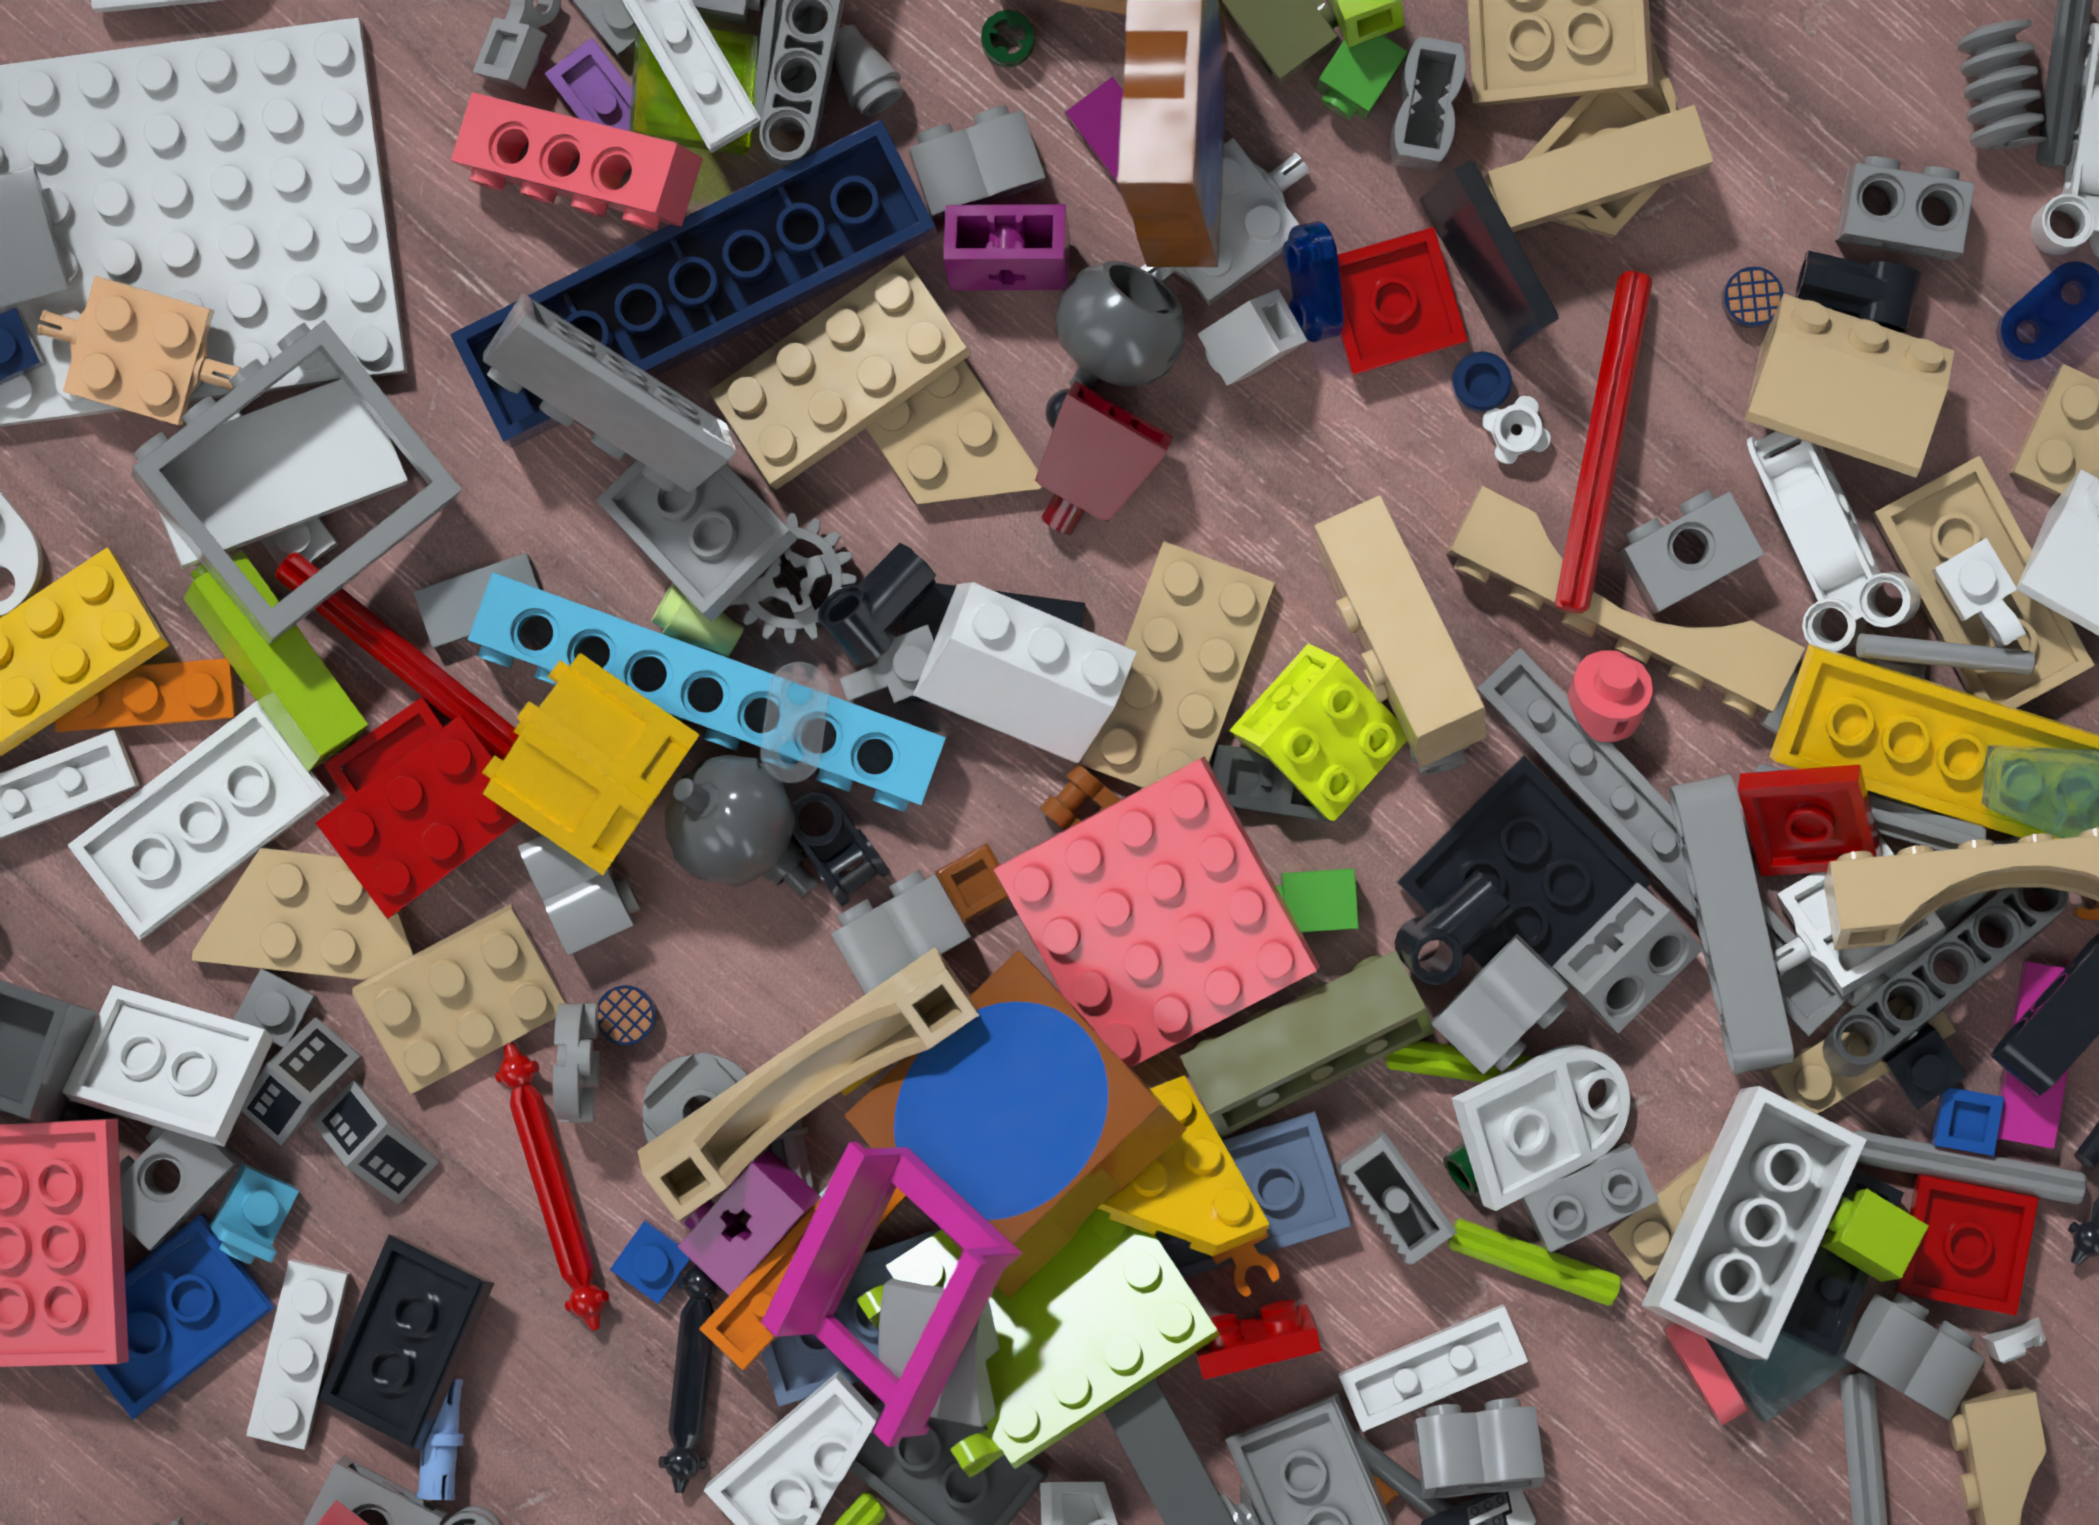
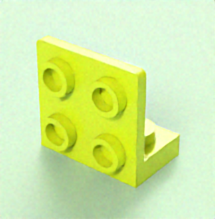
(1322, 730)

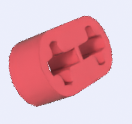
(1706, 1373)

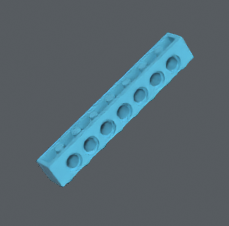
(511, 603)

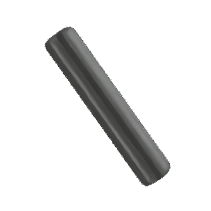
(2064, 82)

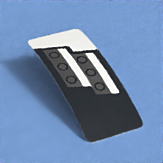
(1488, 1509)

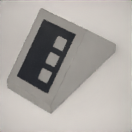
(298, 1080)
(374, 1143)

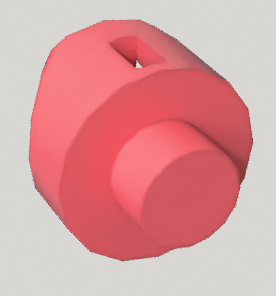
(1607, 691)

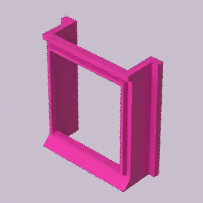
(833, 1251)

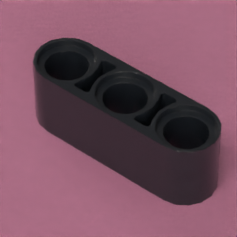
(2055, 1026)

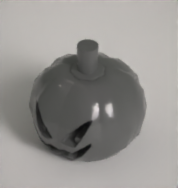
(1119, 325)
(729, 820)

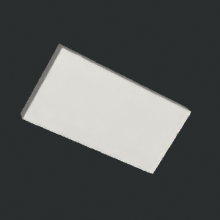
(283, 468)
(198, 821)

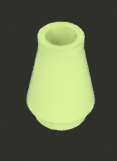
(686, 623)

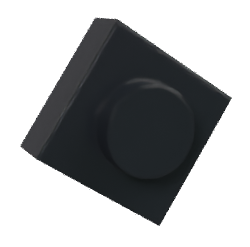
(1923, 1067)

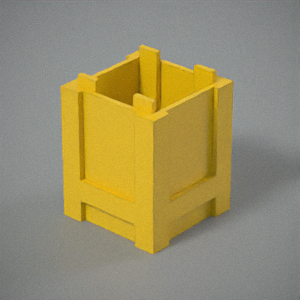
(588, 762)

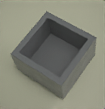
(38, 1050)

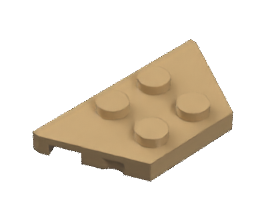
(1601, 114)
(953, 443)
(303, 918)

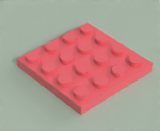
(1158, 915)
(61, 1245)

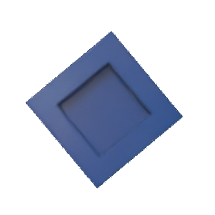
(1967, 1121)
(651, 1261)

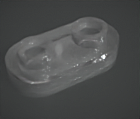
(795, 722)

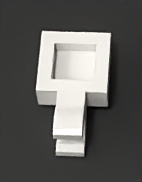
(1977, 584)

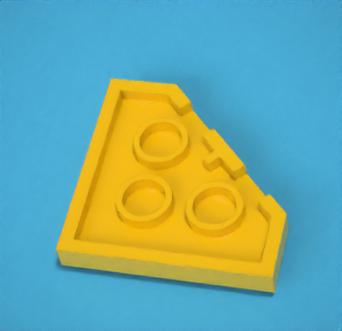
(1192, 1185)

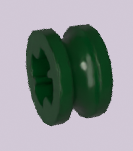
(1015, 22)

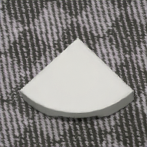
(2013, 1341)

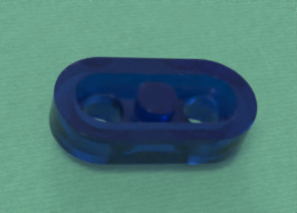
(1315, 281)
(2049, 313)

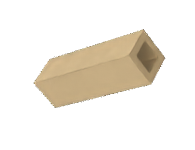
(1600, 169)

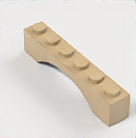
(1737, 659)
(1884, 896)
(727, 1133)
(2001, 1452)

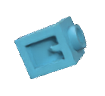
(252, 1214)

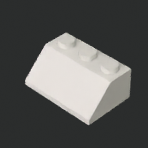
(2066, 555)
(1023, 672)

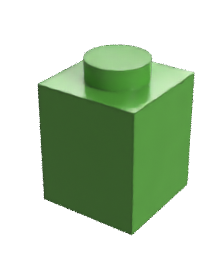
(1360, 76)
(1321, 899)

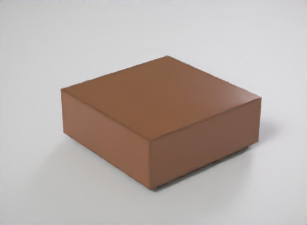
(973, 882)

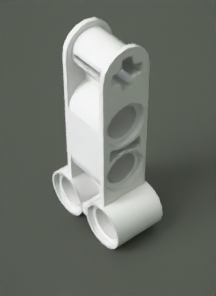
(2081, 177)
(1827, 540)

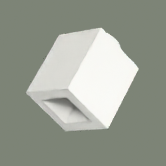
(1251, 337)

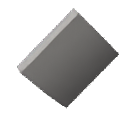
(28, 249)
(903, 1318)

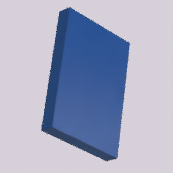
(181, 1312)

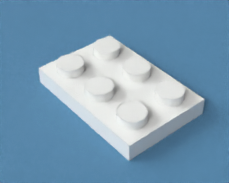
(168, 1065)

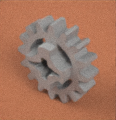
(818, 569)

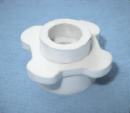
(1521, 413)

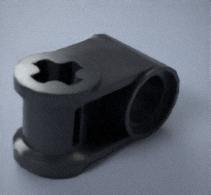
(839, 849)

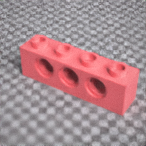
(499, 129)

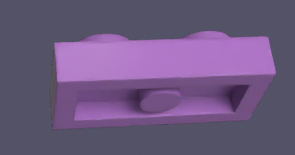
(593, 86)

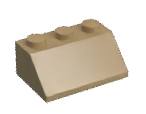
(1849, 385)

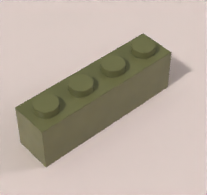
(1282, 33)
(1307, 1042)

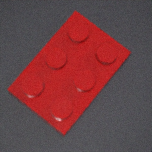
(418, 818)

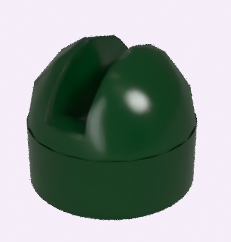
(1460, 1170)

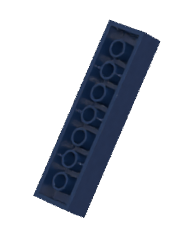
(724, 267)

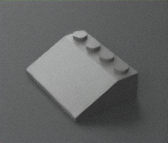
(607, 395)

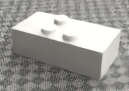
(1754, 1222)

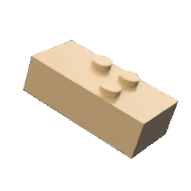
(1401, 632)

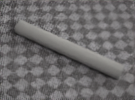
(1945, 654)

